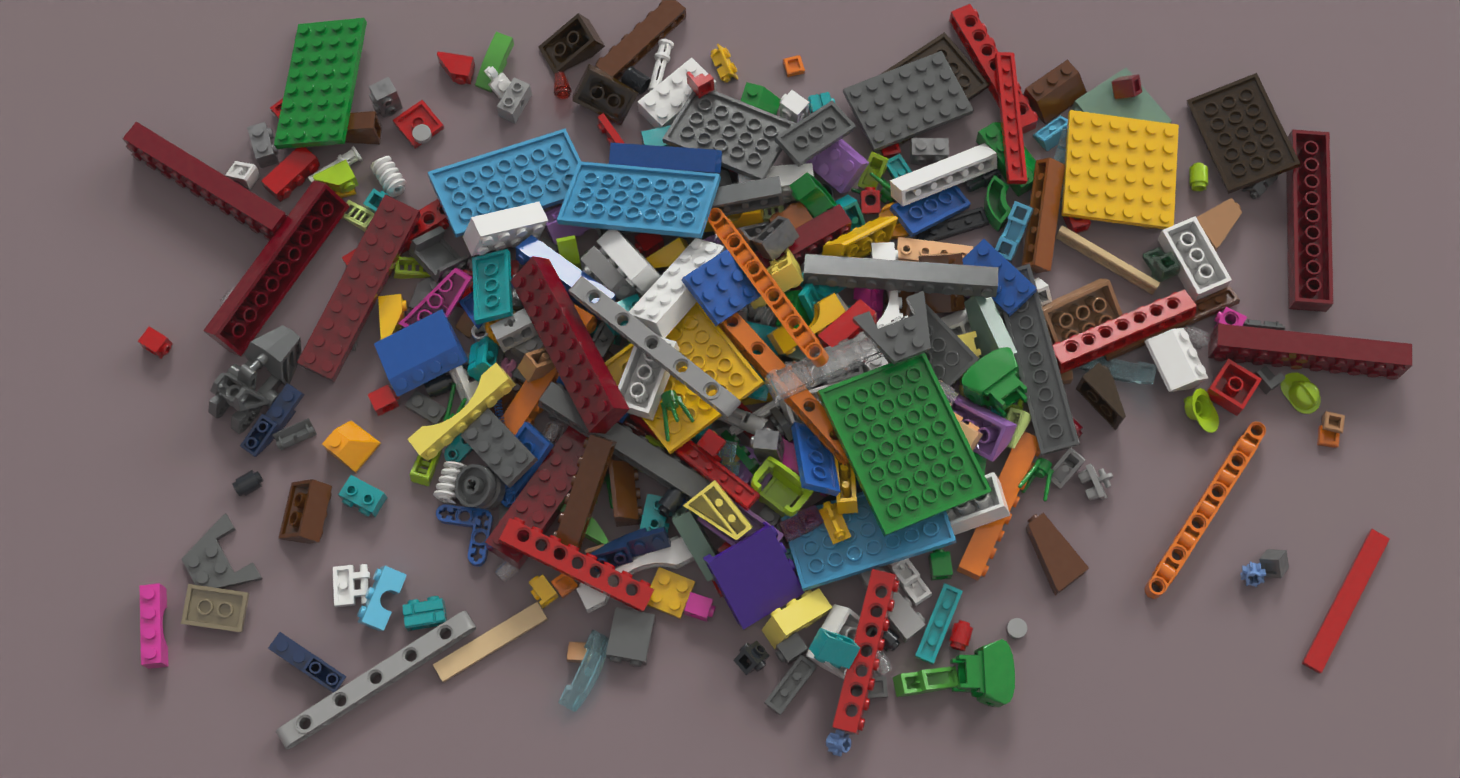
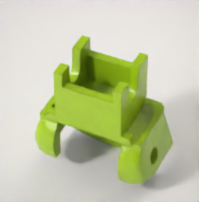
(782, 490)

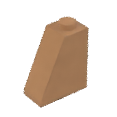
(1219, 221)

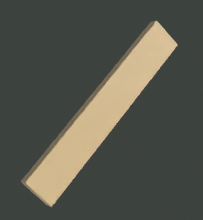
(1107, 260)
(490, 642)

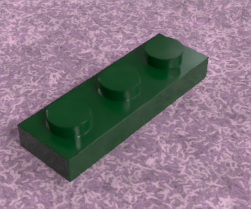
(742, 452)

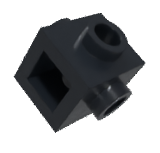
(751, 657)

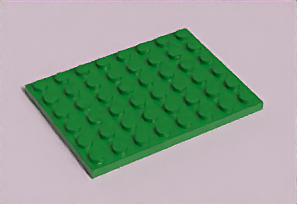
(903, 443)

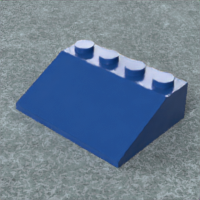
(420, 352)

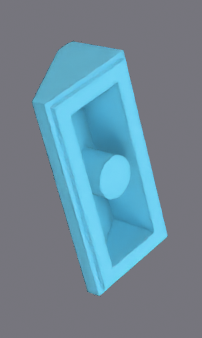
(1050, 134)

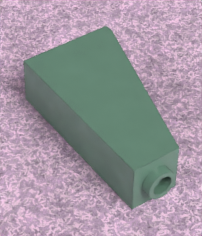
(988, 325)
(694, 537)

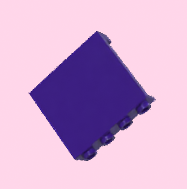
(755, 576)

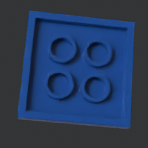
(721, 287)

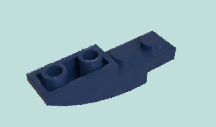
(273, 421)
(631, 545)
(307, 662)

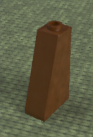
(364, 128)
(1055, 554)

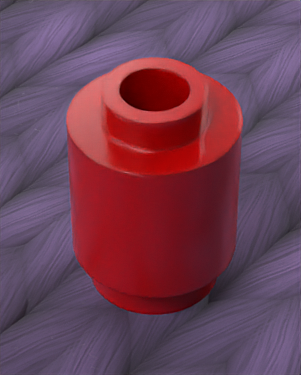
(960, 635)

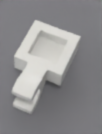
(498, 83)

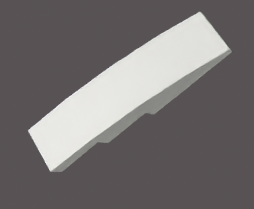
(910, 581)

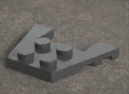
(903, 338)
(209, 564)

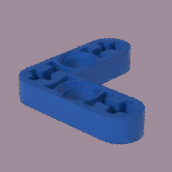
(474, 522)

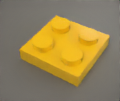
(670, 592)

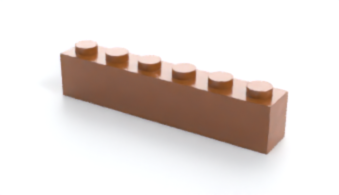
(1043, 221)

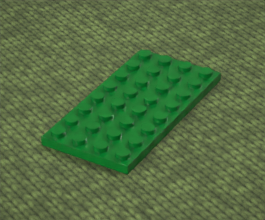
(320, 84)

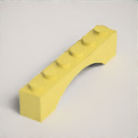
(433, 438)

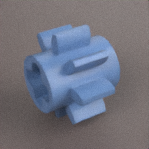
(1253, 574)
(838, 742)

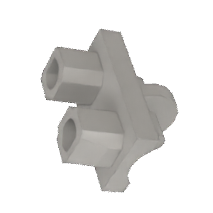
(1090, 474)

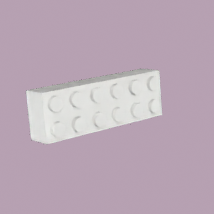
(668, 297)

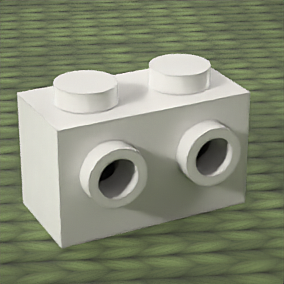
(793, 107)

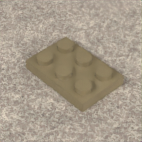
(215, 608)

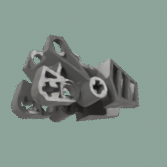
(236, 388)

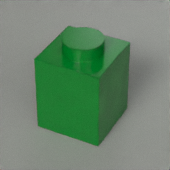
(940, 565)

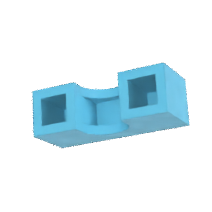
(1014, 230)
(373, 613)

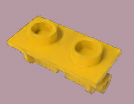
(727, 69)
(834, 523)

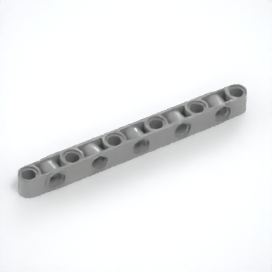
(663, 354)
(362, 687)

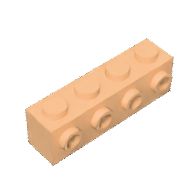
(911, 249)

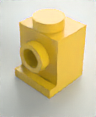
(542, 590)

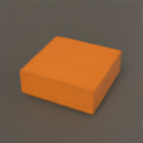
(793, 66)
(1327, 438)
(564, 585)

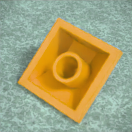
(351, 445)

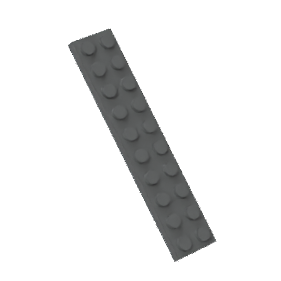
(1041, 374)

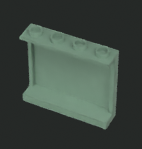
(1102, 101)

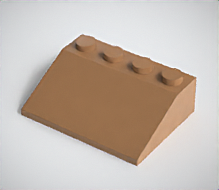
(1081, 310)

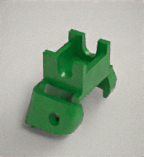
(995, 376)
(989, 671)

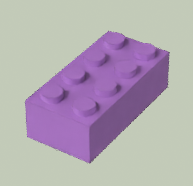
(839, 166)

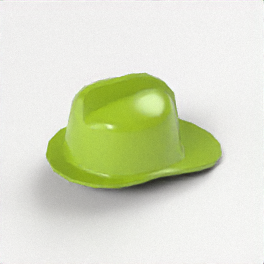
(1301, 393)
(1200, 408)

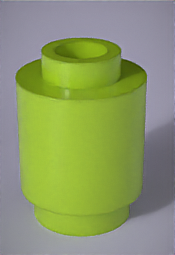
(1198, 177)

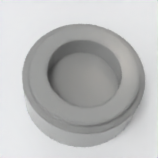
(421, 133)
(1016, 628)

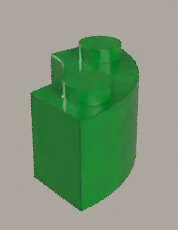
(812, 195)
(996, 204)

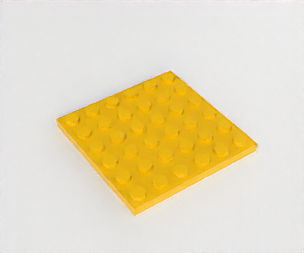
(1120, 170)
(715, 355)

